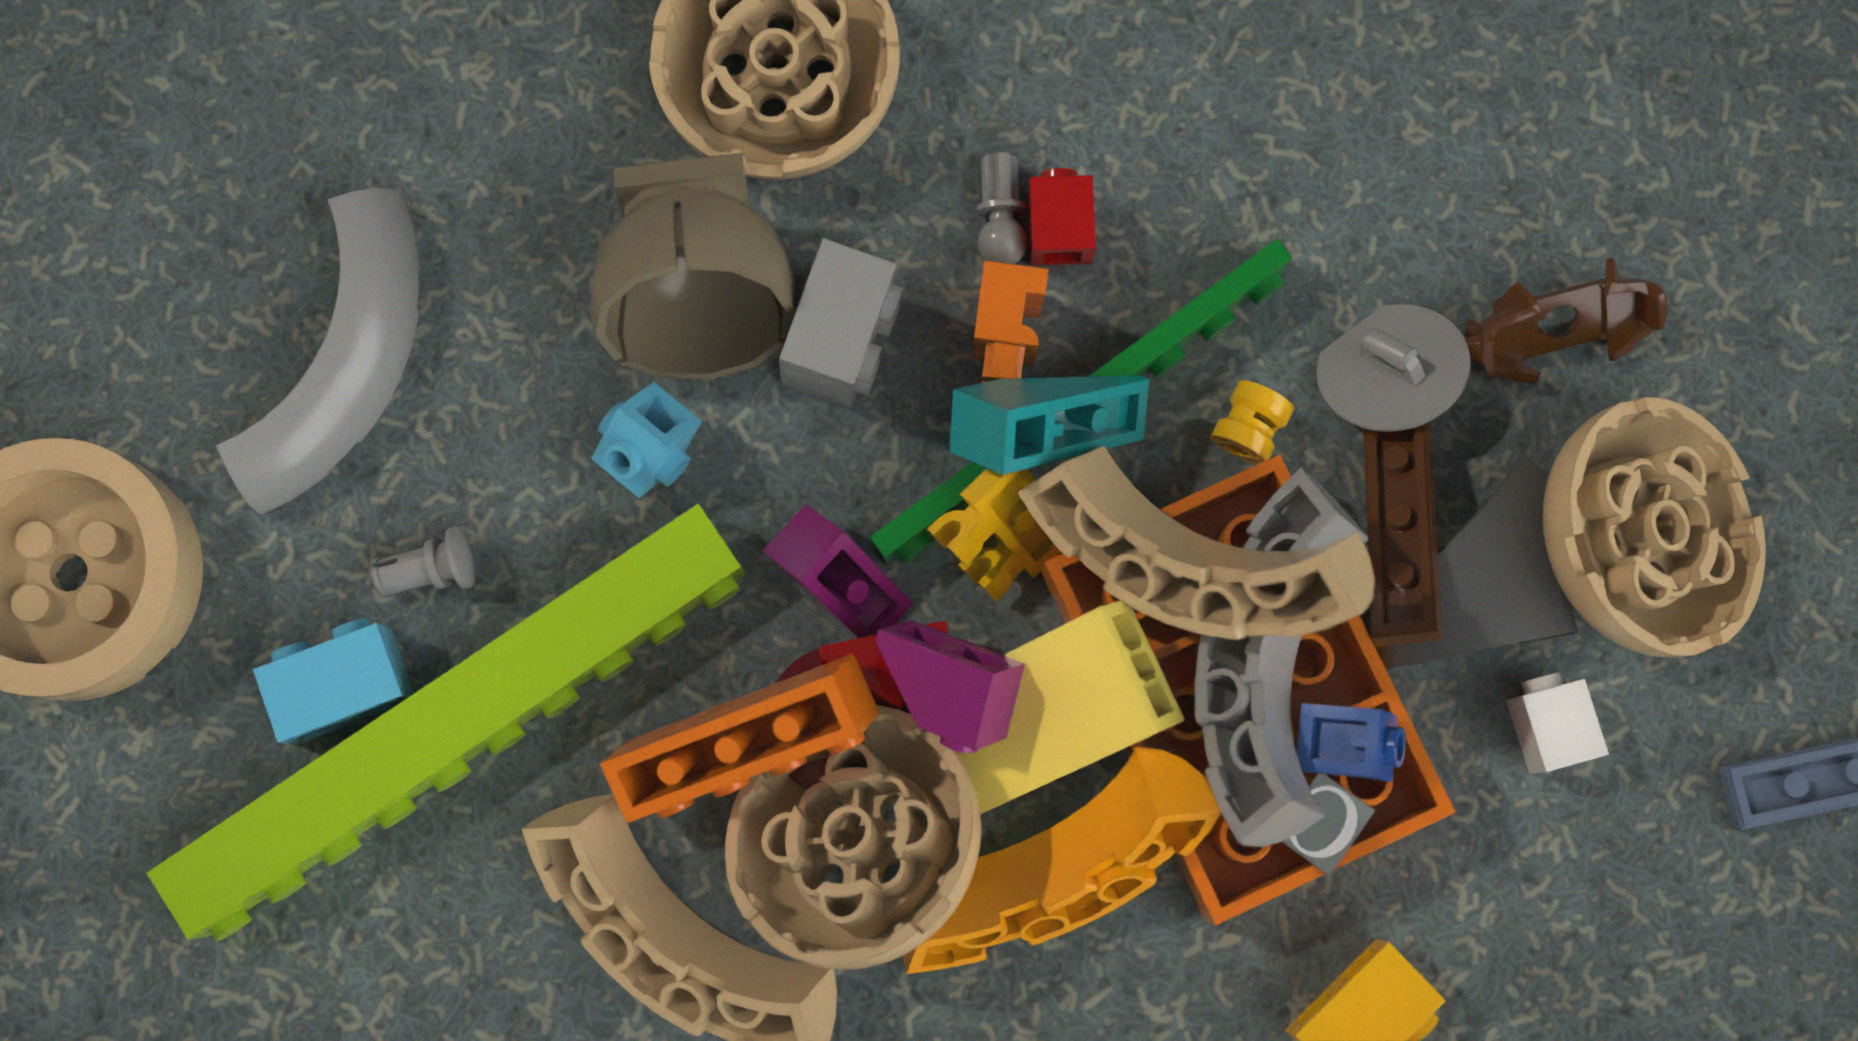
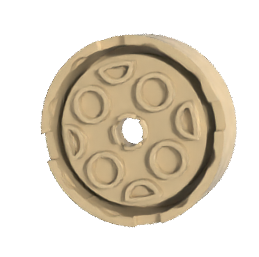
(140, 560)

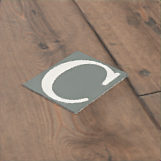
(1332, 835)

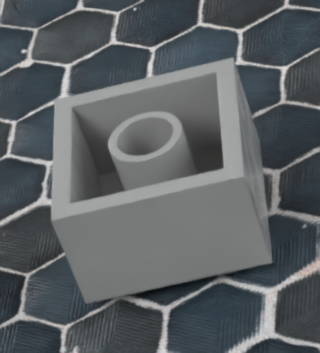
(837, 323)

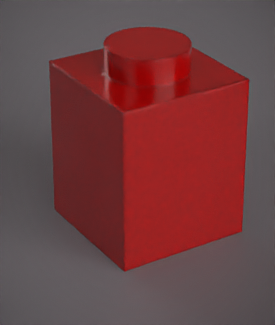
(1061, 218)

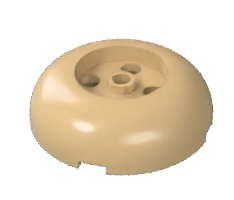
(822, 117)
(1654, 529)
(790, 836)

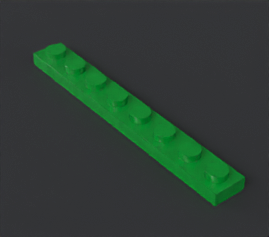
(1154, 352)

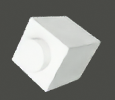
(1556, 724)

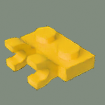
(997, 511)

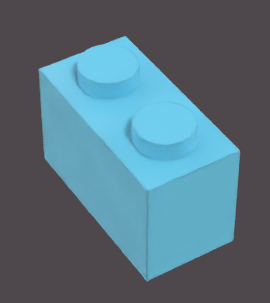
(334, 682)

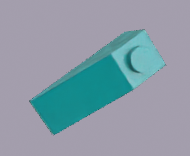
(1045, 420)

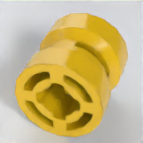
(1252, 422)

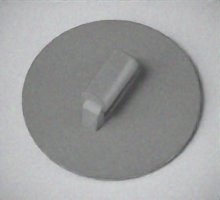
(1395, 369)

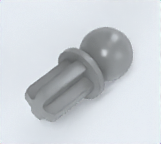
(1001, 237)

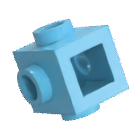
(637, 449)

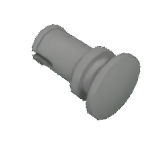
(432, 564)

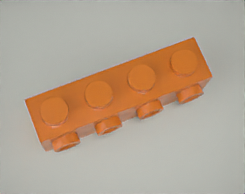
(742, 739)

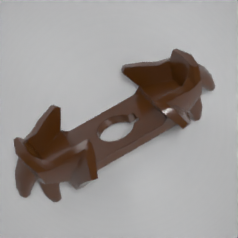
(1604, 309)

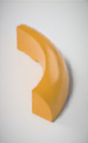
(1080, 864)

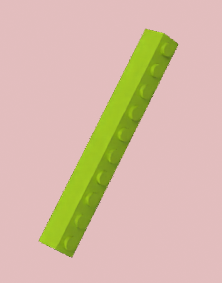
(445, 726)

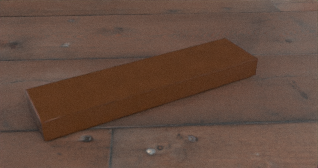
(1402, 536)

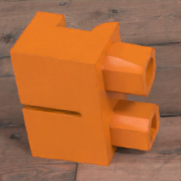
(999, 335)

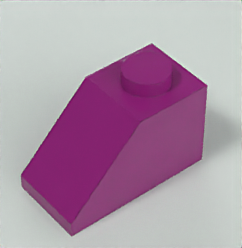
(837, 574)
(952, 684)

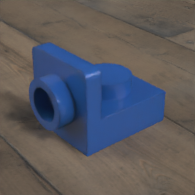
(1350, 741)

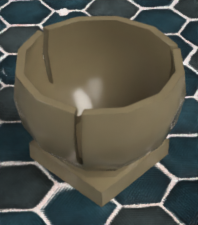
(691, 273)

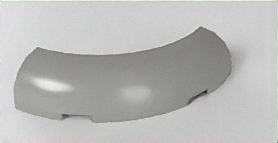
(355, 364)
(1248, 684)

